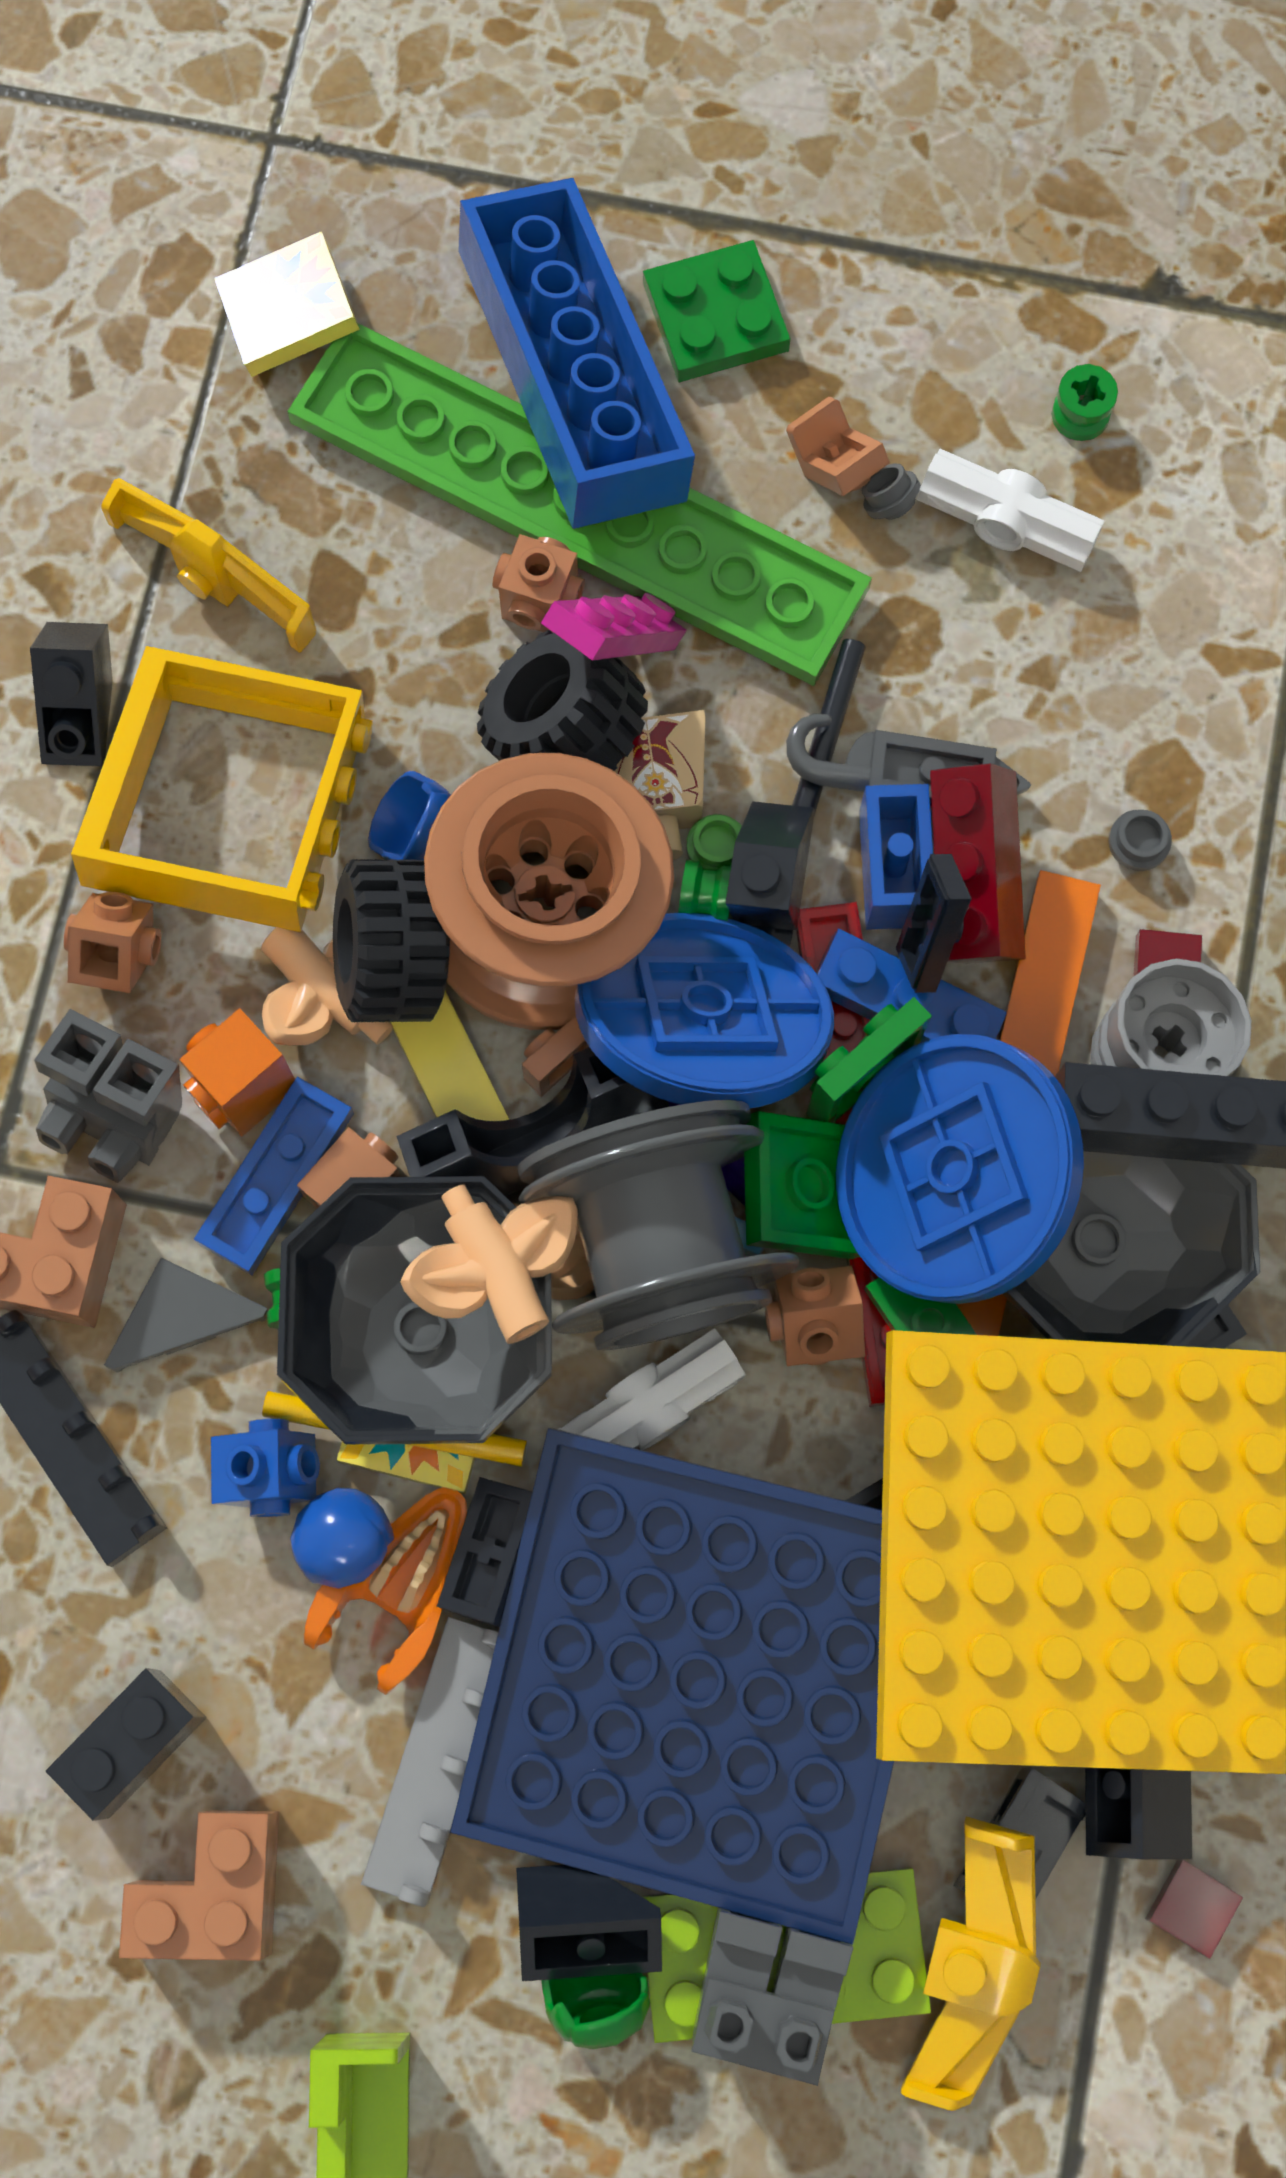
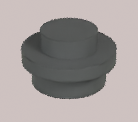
(890, 492)
(1140, 840)

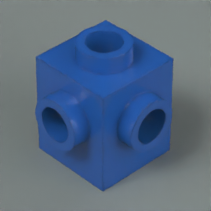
(264, 1468)

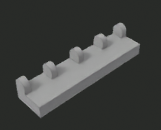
(432, 1767)

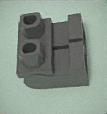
(106, 1094)
(762, 2029)

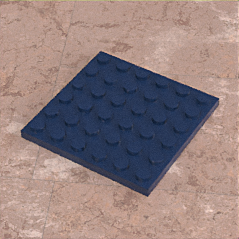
(687, 1687)

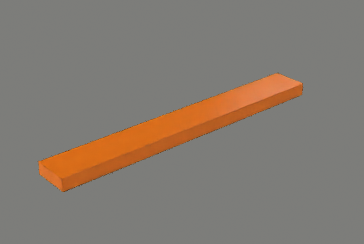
(1043, 1002)

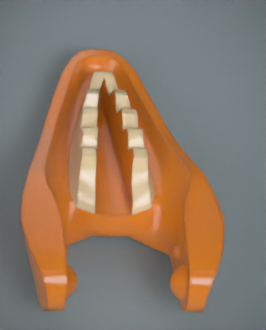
(404, 1583)

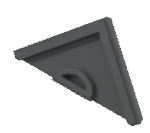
(177, 1313)

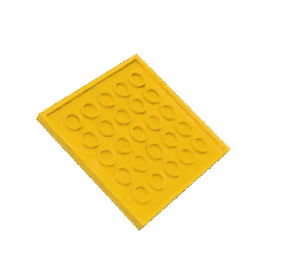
(1082, 1555)

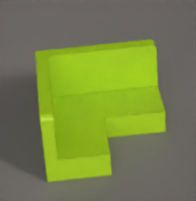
(361, 2104)

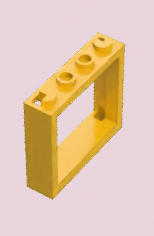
(240, 690)

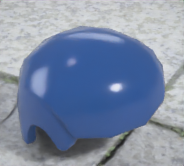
(406, 816)
(340, 1537)

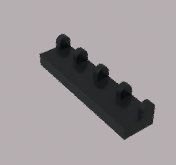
(71, 1445)

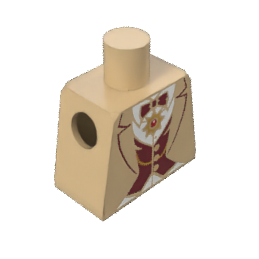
(670, 770)

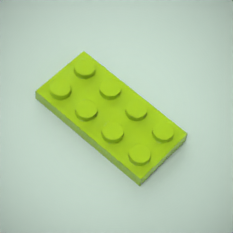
(882, 1977)

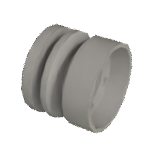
(1182, 1009)

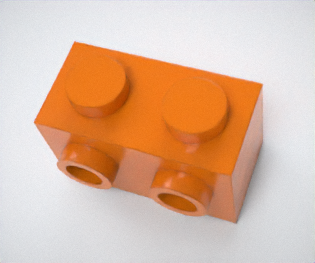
(235, 1073)

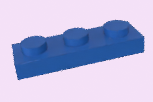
(871, 979)
(266, 1183)

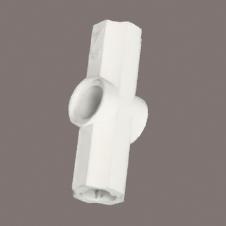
(1010, 510)
(662, 1396)

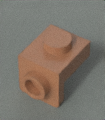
(833, 451)
(552, 1056)

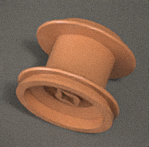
(504, 948)

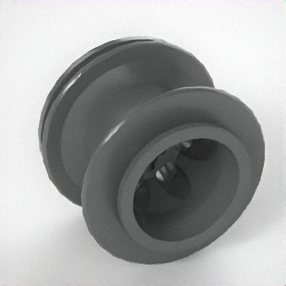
(657, 1222)

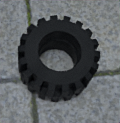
(562, 703)
(388, 943)

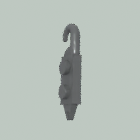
(885, 758)

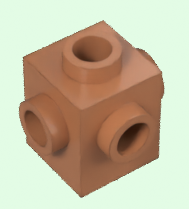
(534, 578)
(111, 942)
(817, 1316)

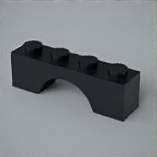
(493, 1149)

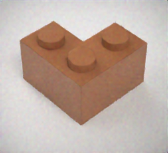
(69, 1256)
(225, 1908)

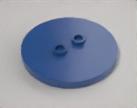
(710, 1015)
(959, 1169)

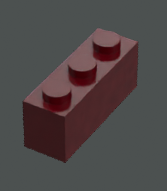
(980, 828)

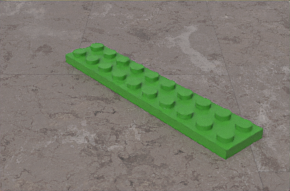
(483, 458)

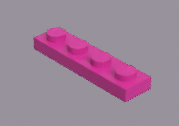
(615, 625)

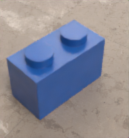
(893, 850)

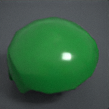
(597, 2008)

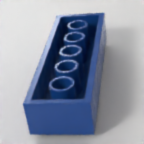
(574, 353)

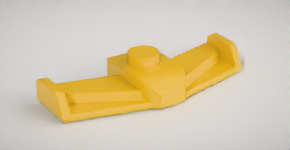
(208, 561)
(979, 1968)

